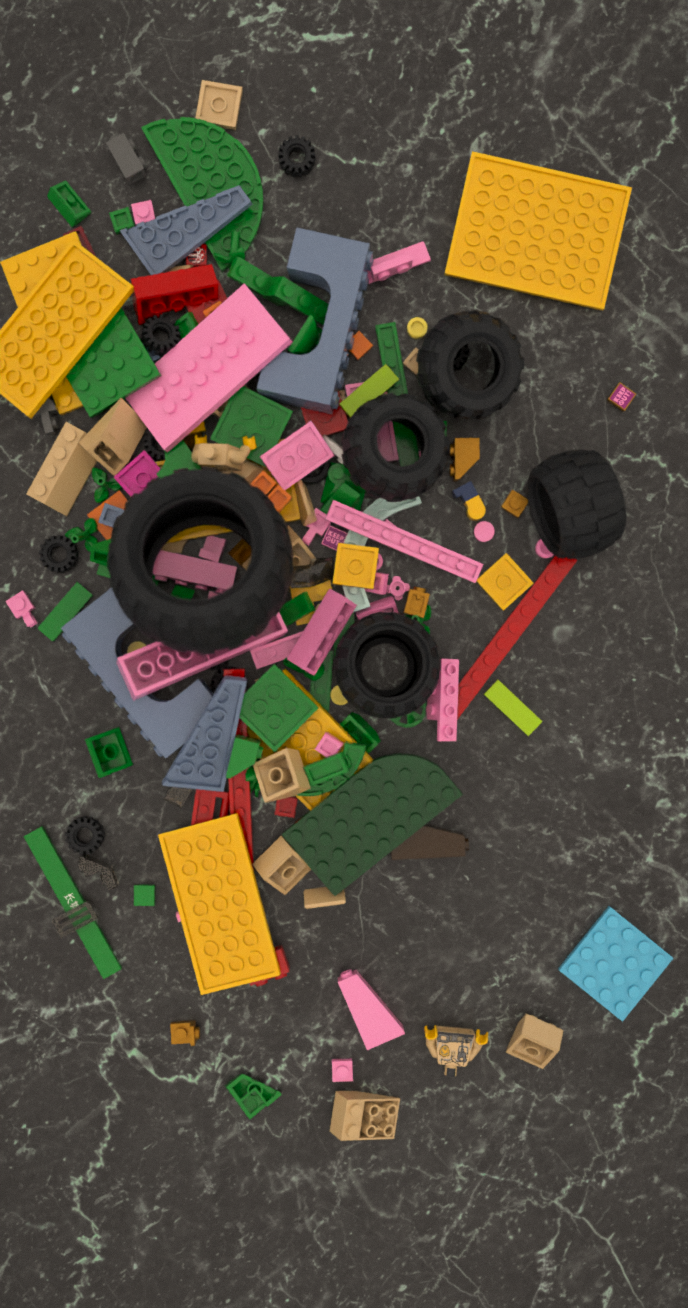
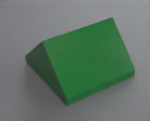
(108, 752)

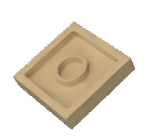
(219, 104)

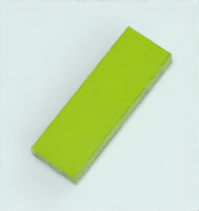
(370, 389)
(512, 707)

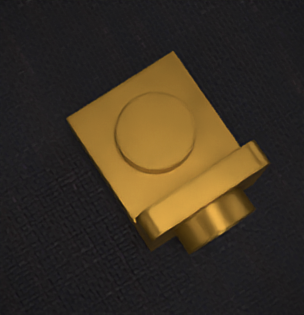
(416, 602)
(184, 1032)

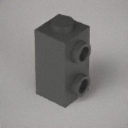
(126, 159)

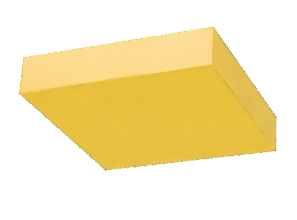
(355, 566)
(504, 581)

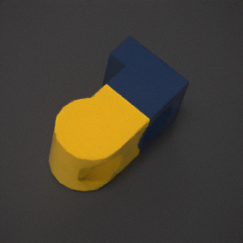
(474, 506)

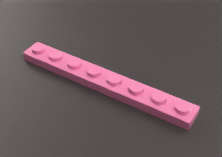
(403, 541)

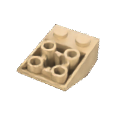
(115, 437)
(364, 1116)

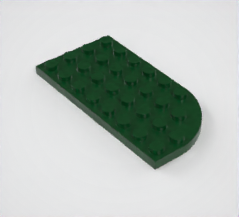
(370, 816)

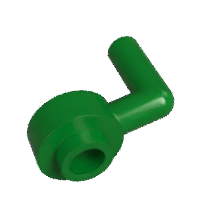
(318, 675)

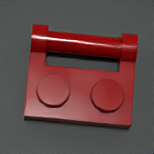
(205, 805)

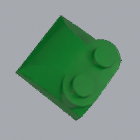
(307, 338)
(335, 478)
(361, 731)

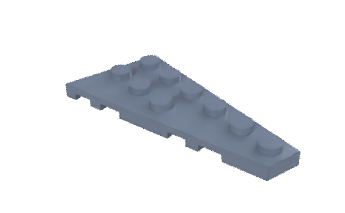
(179, 232)
(208, 748)

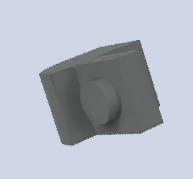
(45, 413)

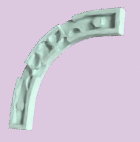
(381, 510)

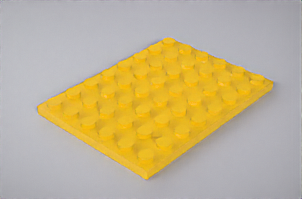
(537, 231)

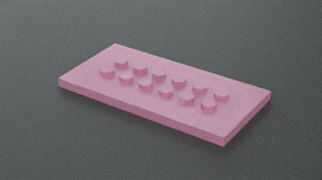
(208, 367)

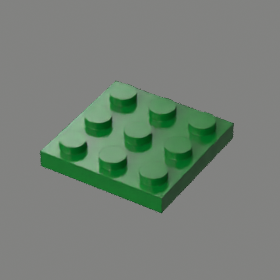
(251, 416)
(275, 707)

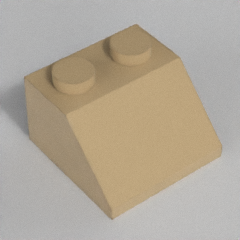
(281, 775)
(281, 866)
(535, 1041)

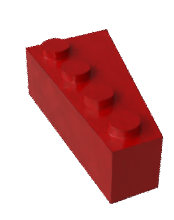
(172, 291)

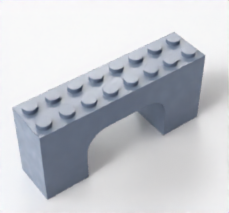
(342, 271)
(99, 639)

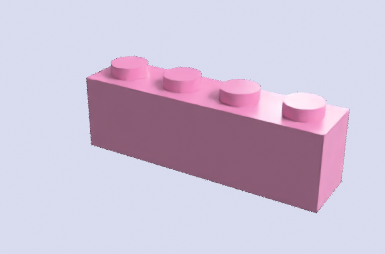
(194, 571)
(321, 632)

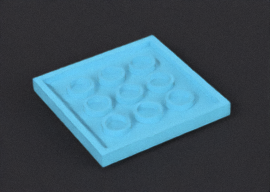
(615, 963)

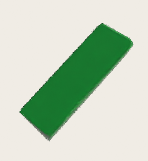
(68, 203)

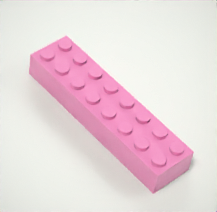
(161, 666)

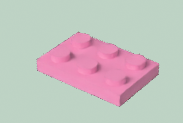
(297, 455)

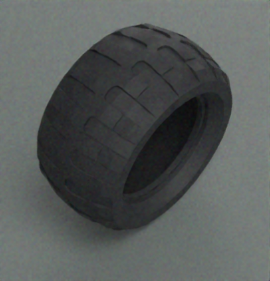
(189, 501)

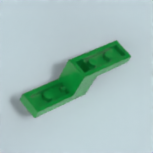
(278, 290)

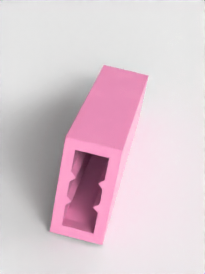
(369, 1012)

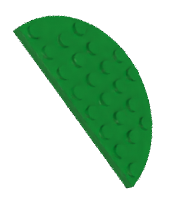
(204, 162)

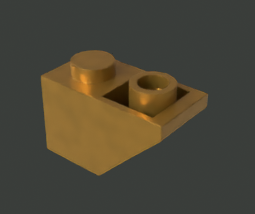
(465, 454)

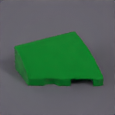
(251, 1094)

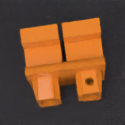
(273, 491)

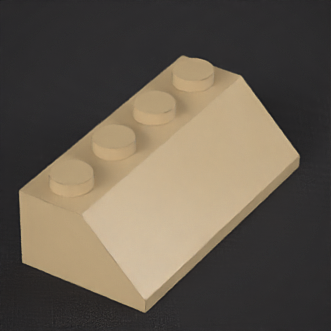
(63, 471)

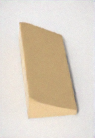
(305, 505)
(322, 897)

